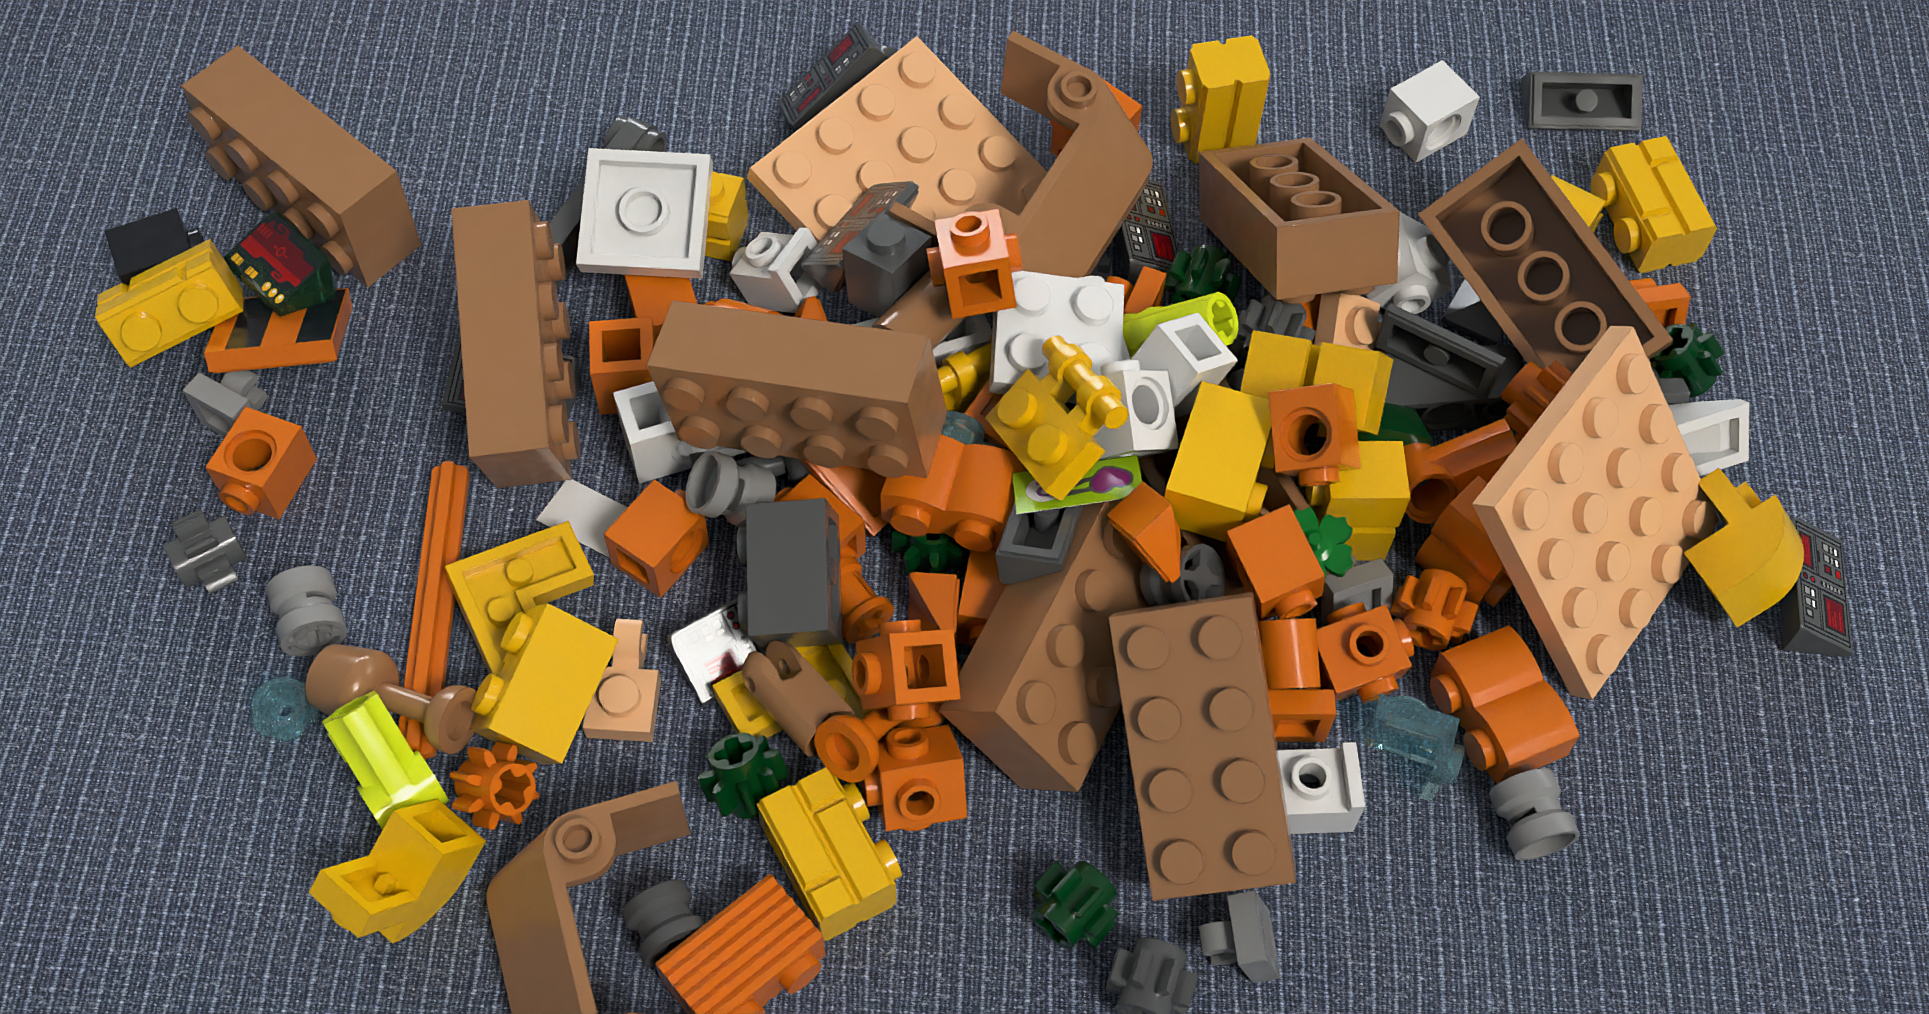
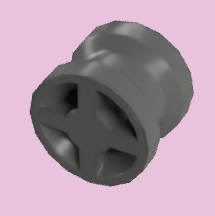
(1200, 578)
(661, 918)

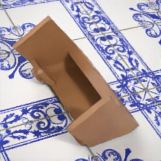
(1090, 181)
(532, 903)

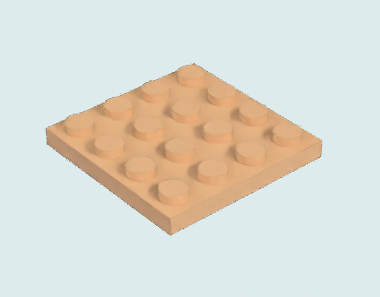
(898, 126)
(1597, 511)

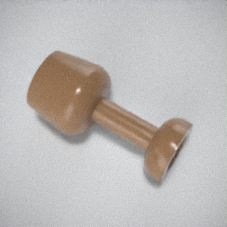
(350, 672)

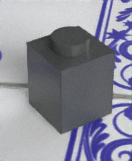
(884, 263)

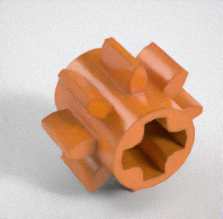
(1532, 393)
(1434, 608)
(494, 785)

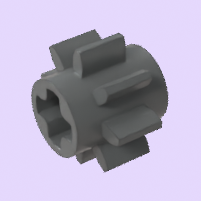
(1272, 317)
(205, 551)
(1152, 979)

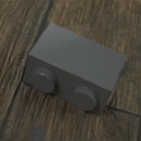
(791, 573)

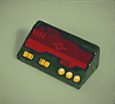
(282, 266)

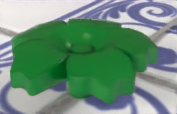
(1327, 541)

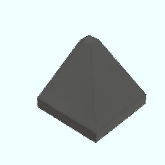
(1471, 316)

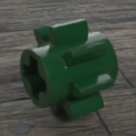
(1201, 274)
(1690, 358)
(928, 555)
(741, 774)
(1074, 904)

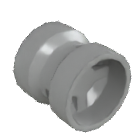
(724, 488)
(306, 610)
(1534, 814)

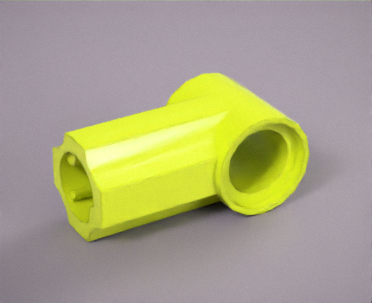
(381, 758)

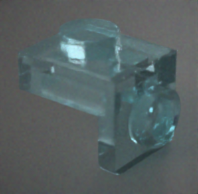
(1417, 733)

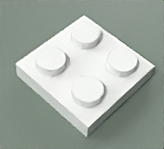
(645, 213)
(1050, 306)

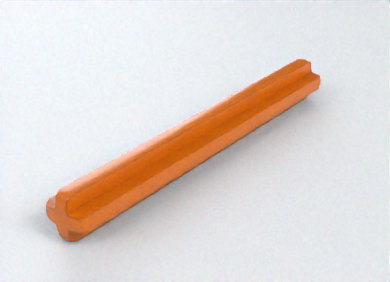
(434, 596)

